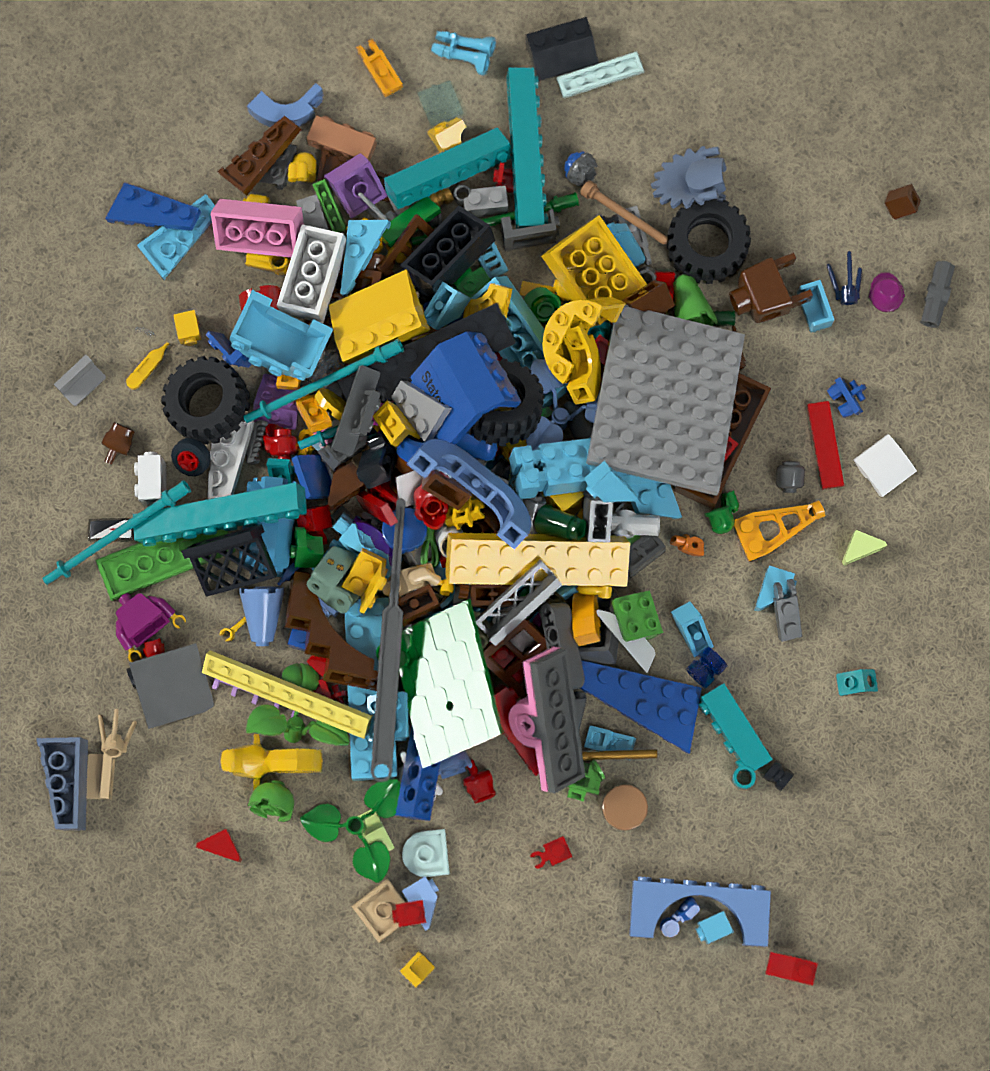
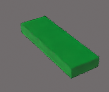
(424, 208)

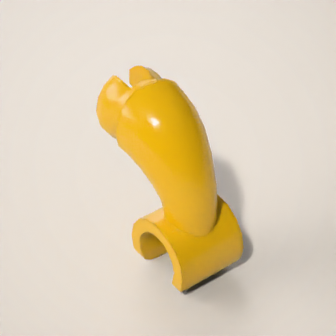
(600, 591)

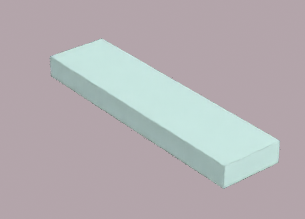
(600, 74)

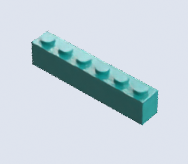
(447, 168)

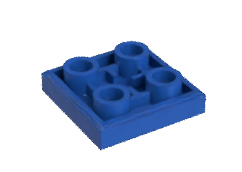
(312, 475)

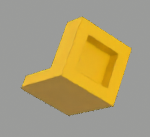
(417, 969)

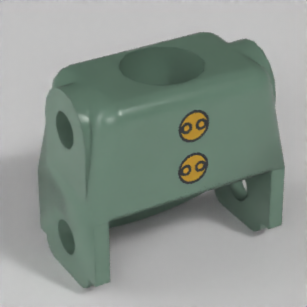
(328, 579)

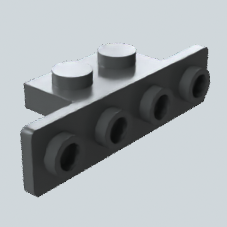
(358, 411)

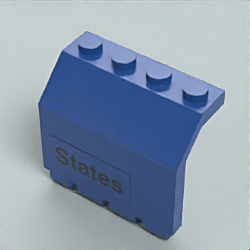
(467, 379)

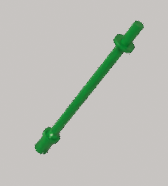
(555, 203)

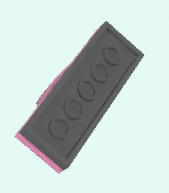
(550, 720)

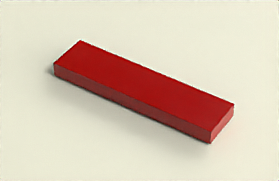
(825, 445)
(376, 507)

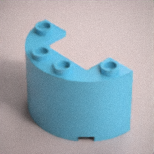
(278, 339)

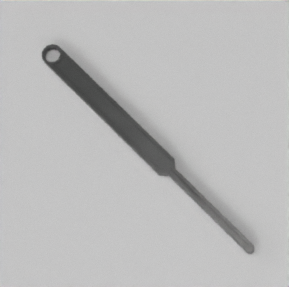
(389, 660)

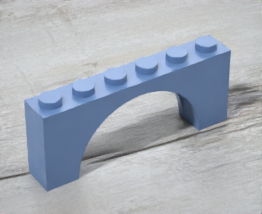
(748, 905)

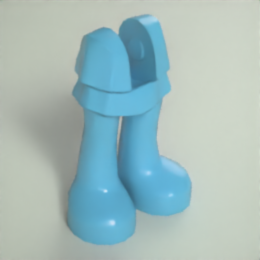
(480, 60)

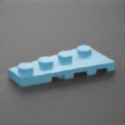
(169, 246)

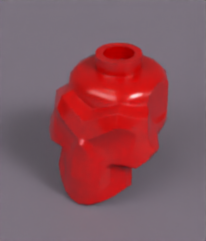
(280, 442)
(429, 509)

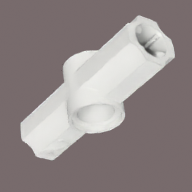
(628, 524)

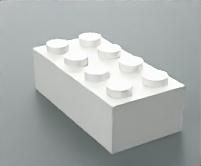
(312, 273)

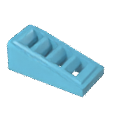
(498, 271)

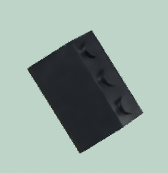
(561, 49)

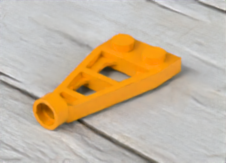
(750, 535)

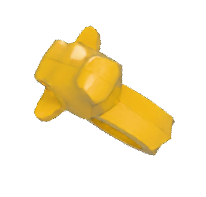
(255, 761)

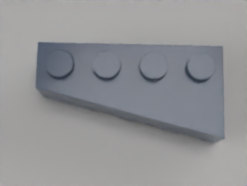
(66, 779)

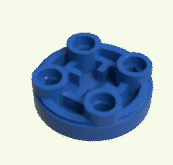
(413, 534)

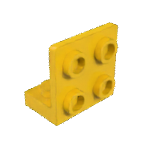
(366, 577)

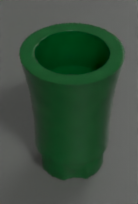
(559, 523)

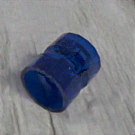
(707, 666)

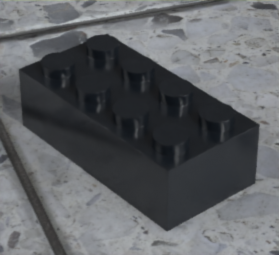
(448, 251)

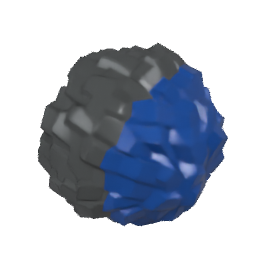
(580, 168)

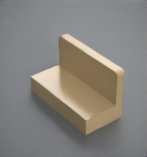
(100, 776)

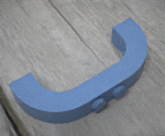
(480, 481)

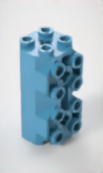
(277, 535)

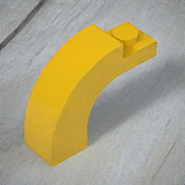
(587, 369)

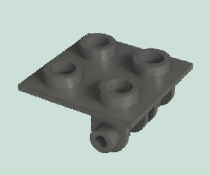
(279, 170)

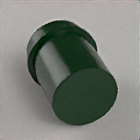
(725, 318)

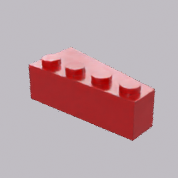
(505, 700)

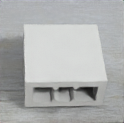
(151, 478)

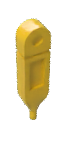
(146, 367)

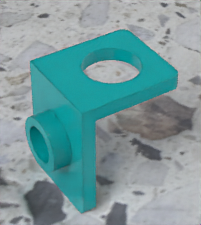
(856, 682)

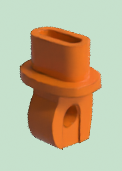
(685, 543)

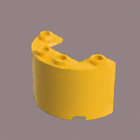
(587, 311)

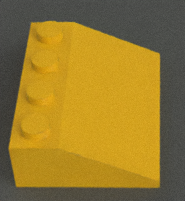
(593, 265)
(377, 317)

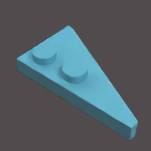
(361, 242)

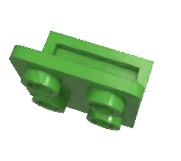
(637, 616)

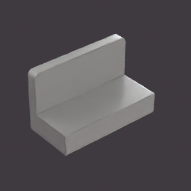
(80, 380)

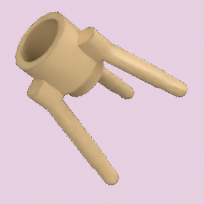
(114, 744)

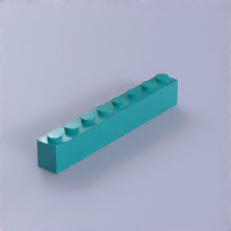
(525, 148)
(222, 513)

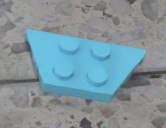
(655, 499)

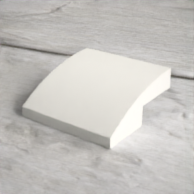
(885, 465)

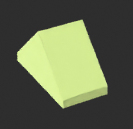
(862, 546)
(375, 831)

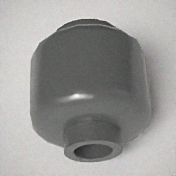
(790, 476)

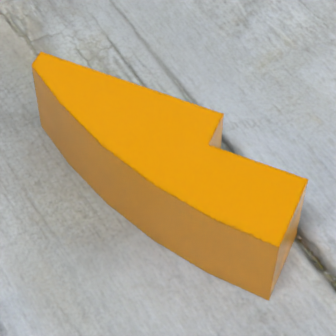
(585, 619)

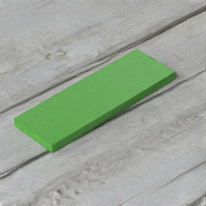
(147, 565)

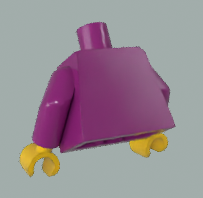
(140, 619)

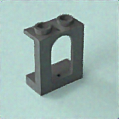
(509, 235)

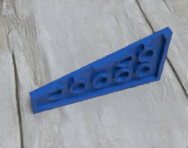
(651, 702)

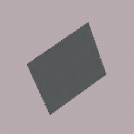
(172, 685)

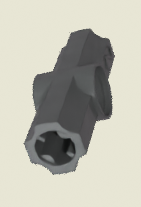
(937, 294)

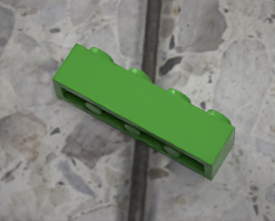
(330, 206)

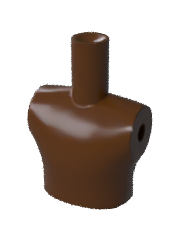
(118, 440)

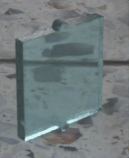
(440, 103)

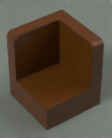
(902, 201)

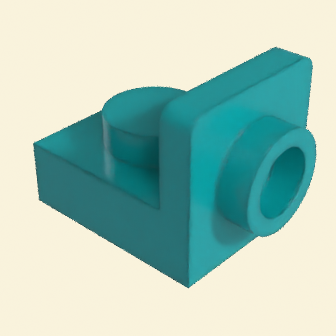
(280, 468)

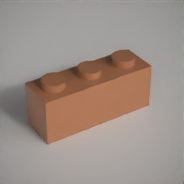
(340, 139)

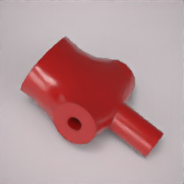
(479, 784)

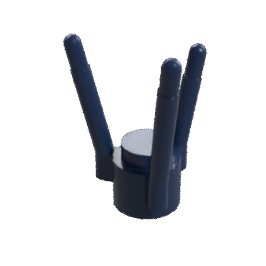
(849, 294)

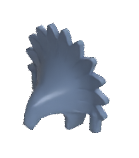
(691, 178)

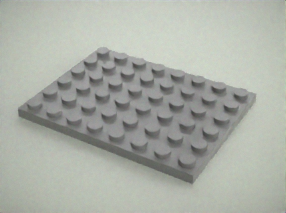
(666, 400)

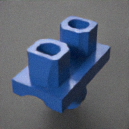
(841, 388)

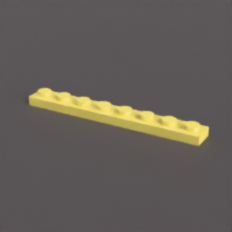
(287, 694)

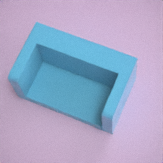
(817, 311)

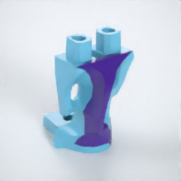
(360, 534)

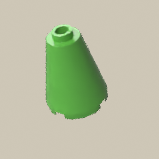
(691, 302)

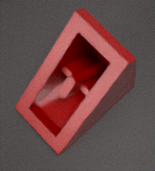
(221, 845)

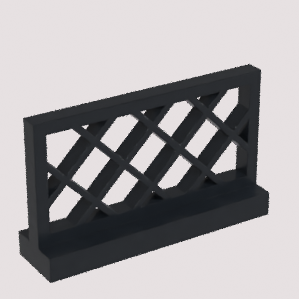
(229, 542)

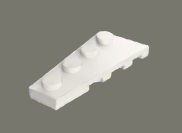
(227, 461)

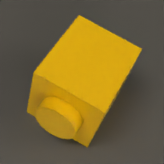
(187, 328)

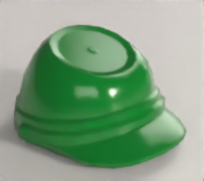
(542, 303)

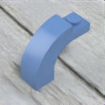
(300, 112)

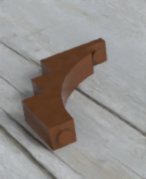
(343, 662)

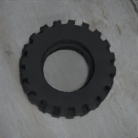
(705, 267)
(189, 380)
(518, 423)

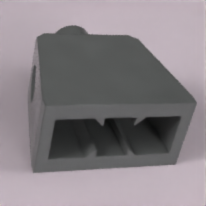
(597, 516)

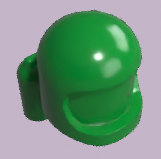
(722, 517)

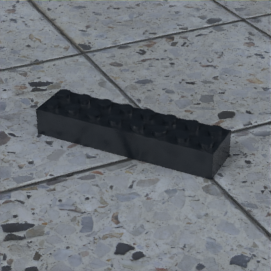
(488, 321)

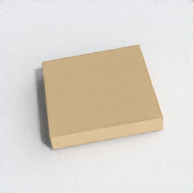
(376, 910)

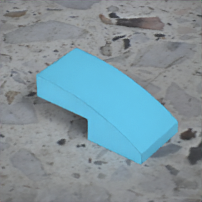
(606, 740)

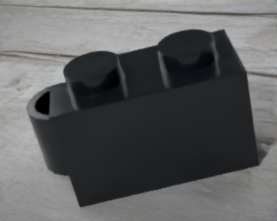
(377, 462)

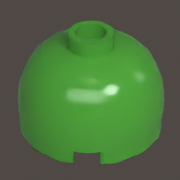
(272, 799)

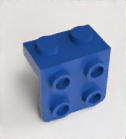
(230, 355)

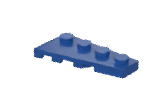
(151, 209)

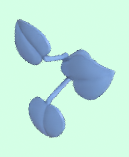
(552, 431)

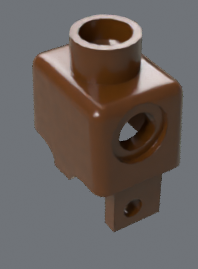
(764, 292)

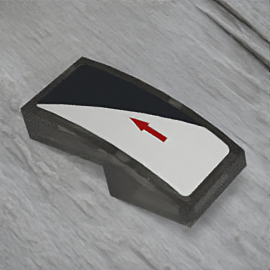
(101, 527)

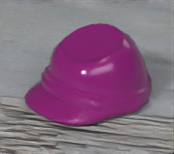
(886, 292)

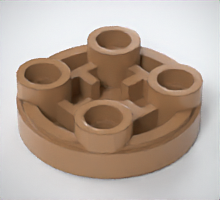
(625, 807)

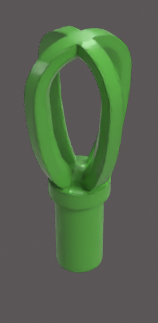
(434, 549)

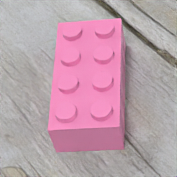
(256, 227)

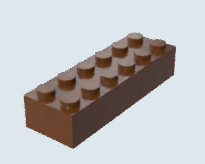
(747, 405)

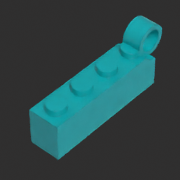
(737, 732)

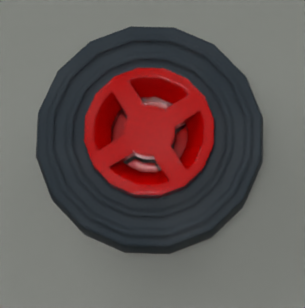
(190, 457)

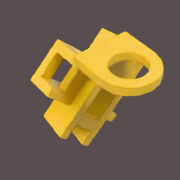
(471, 510)

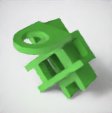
(593, 775)

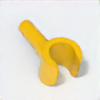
(233, 629)

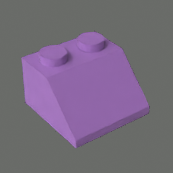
(351, 179)

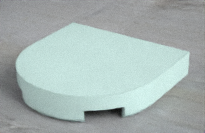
(427, 853)

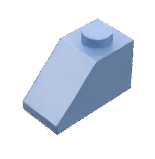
(424, 891)

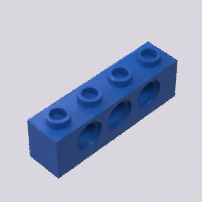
(417, 785)

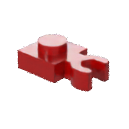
(555, 852)

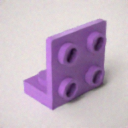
(285, 416)

